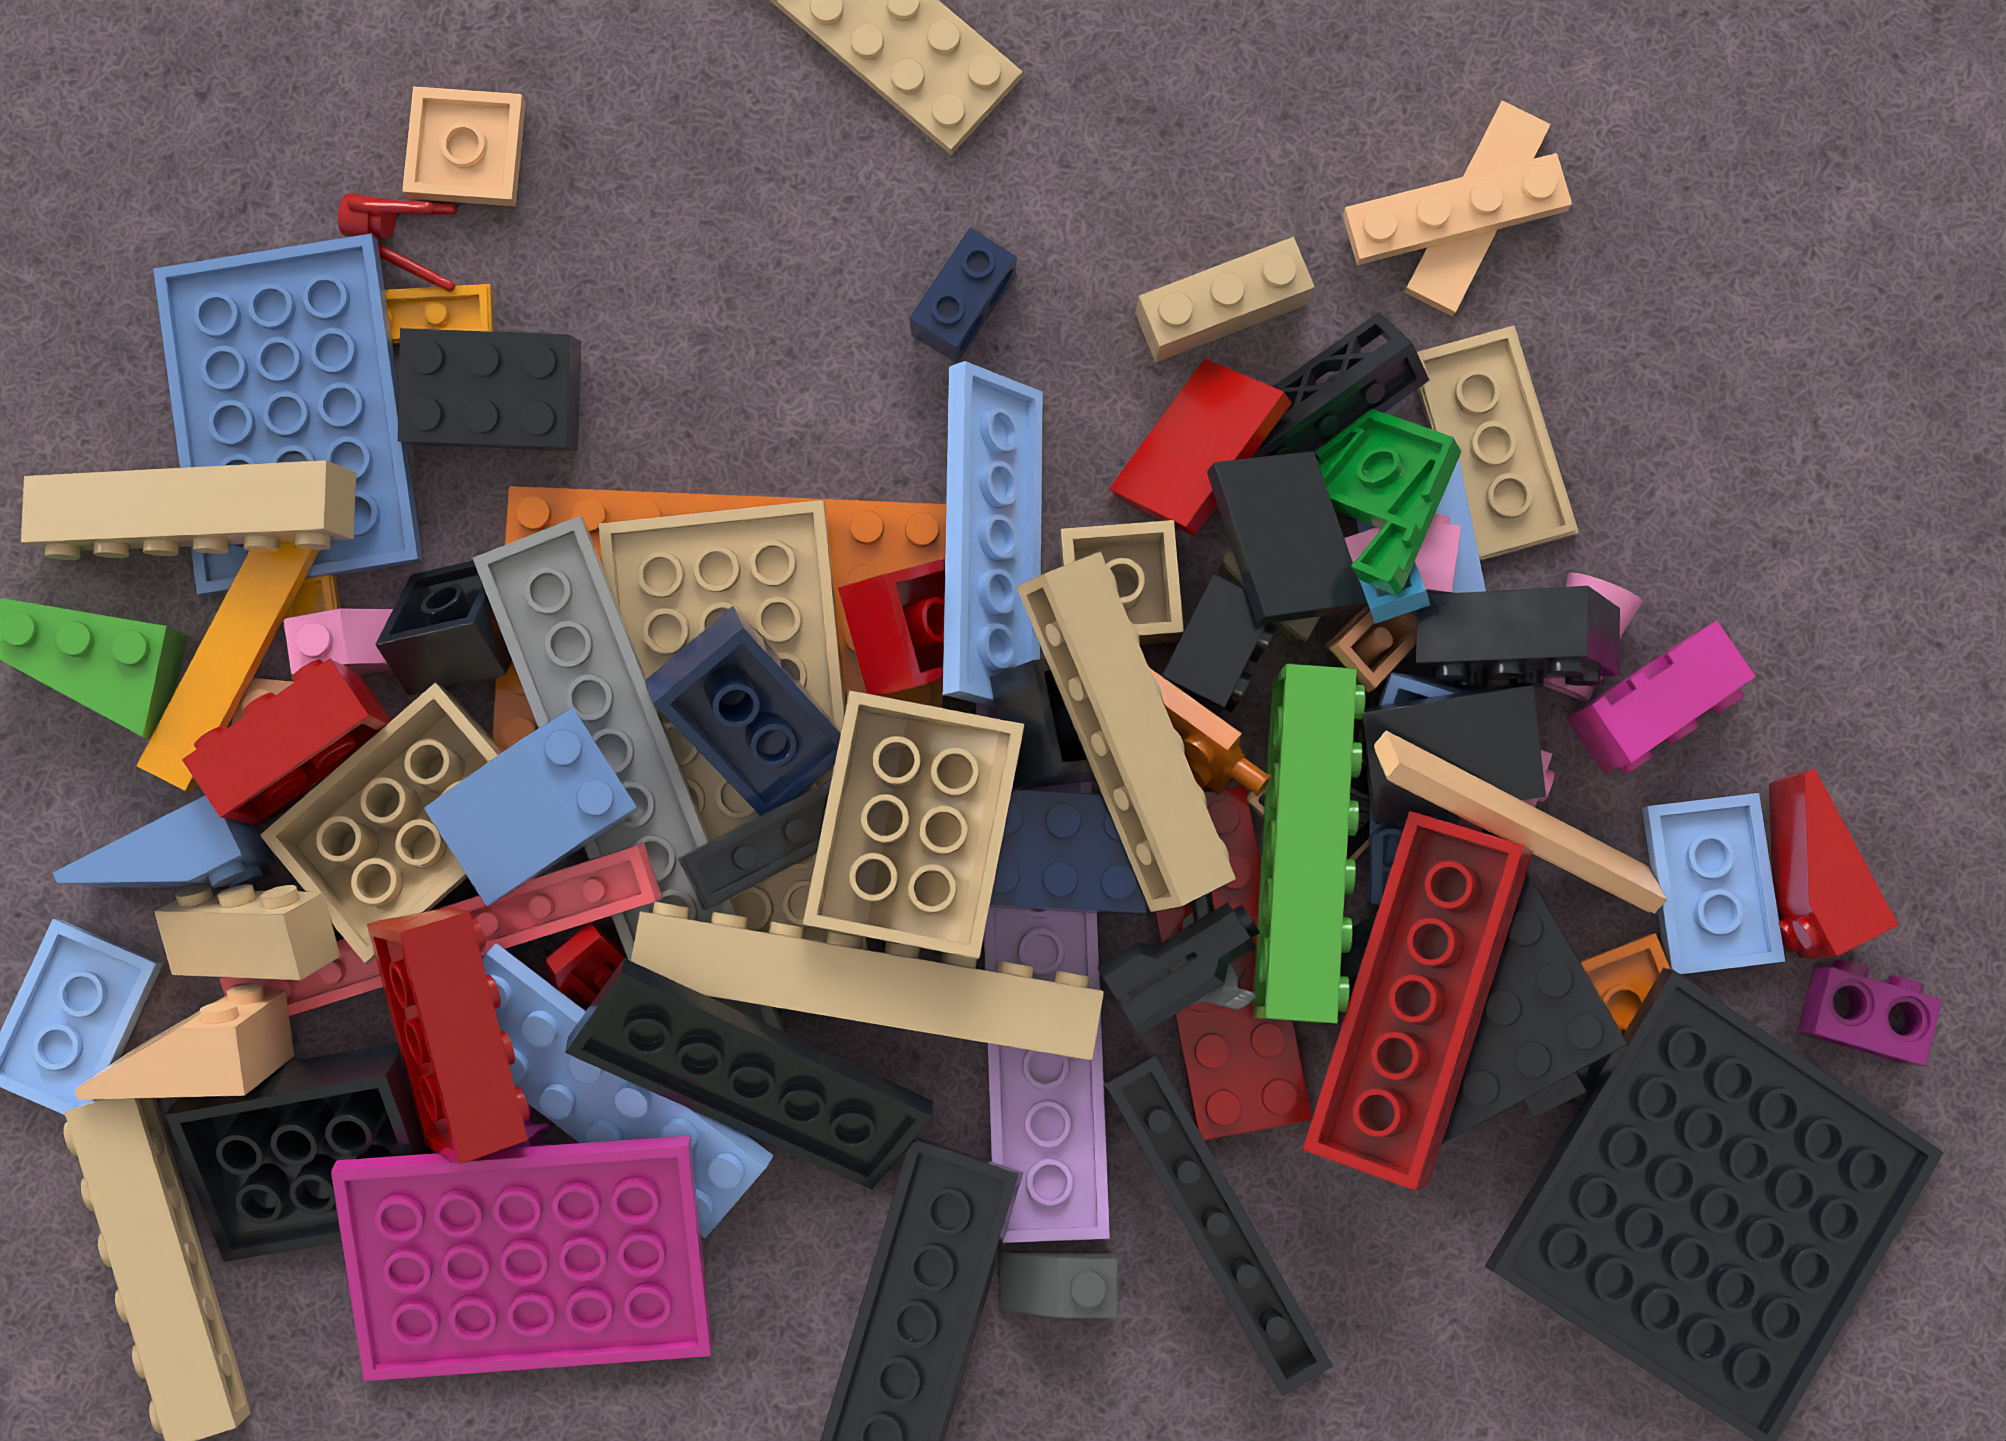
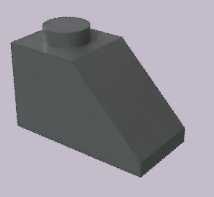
(1059, 1283)

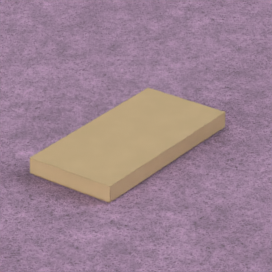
(1507, 461)

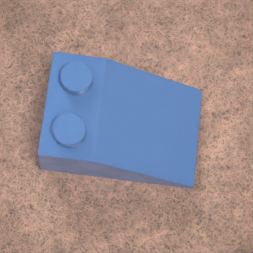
(531, 807)
(176, 851)

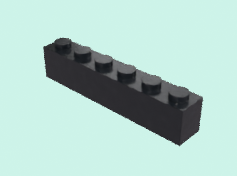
(1217, 1224)

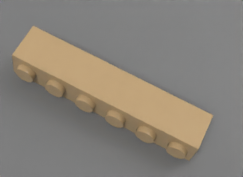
(189, 508)
(1126, 732)
(157, 1267)

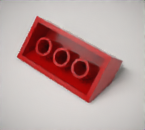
(450, 1032)

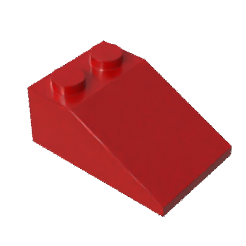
(898, 627)
(1818, 875)

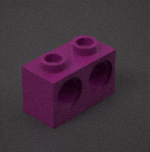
(1867, 1022)

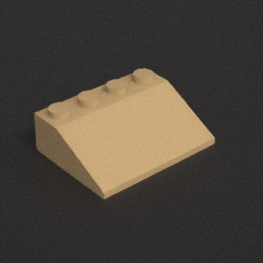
(366, 823)
(913, 824)

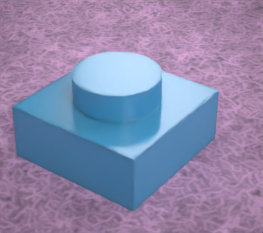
(1387, 606)

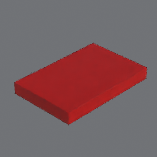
(1210, 421)

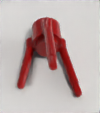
(377, 216)

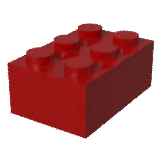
(286, 742)

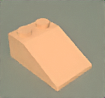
(211, 1053)

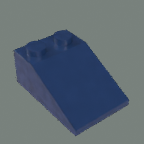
(746, 713)

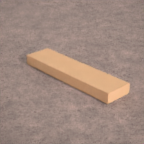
(1450, 266)

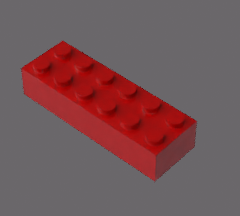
(1418, 1000)

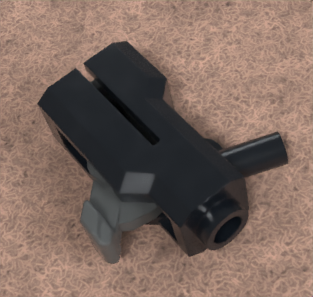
(1197, 962)

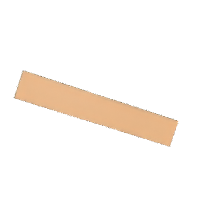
(1518, 822)

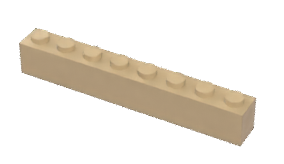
(868, 985)

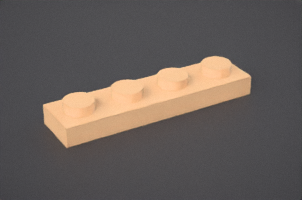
(1456, 209)

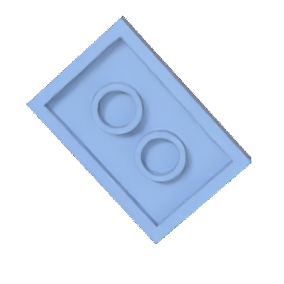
(1716, 883)
(72, 1014)

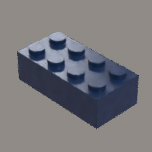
(1064, 857)

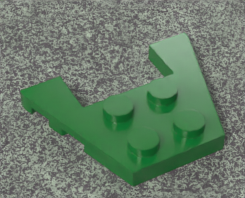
(1393, 480)

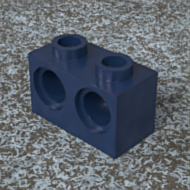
(963, 295)

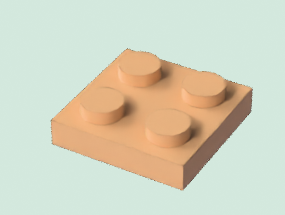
(464, 146)

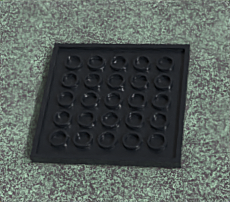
(1715, 1208)

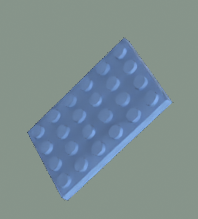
(292, 365)

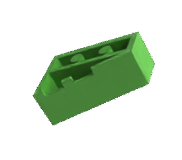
(98, 660)

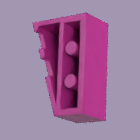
(1662, 700)

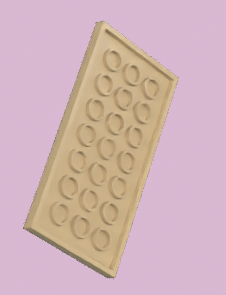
(778, 573)

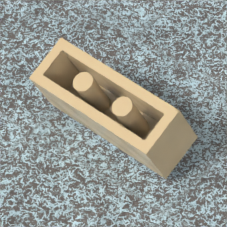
(1224, 299)
(247, 932)

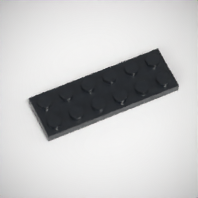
(748, 1075)
(923, 1297)

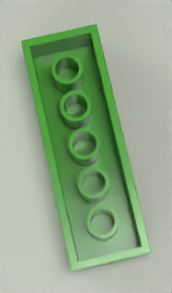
(1306, 844)

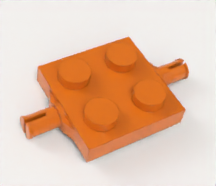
(1209, 743)

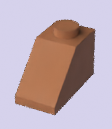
(1372, 646)

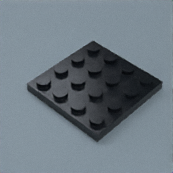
(1537, 1019)

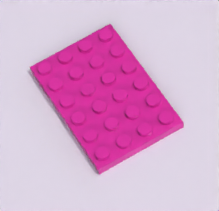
(524, 1258)

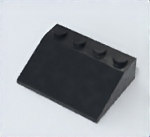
(270, 1154)

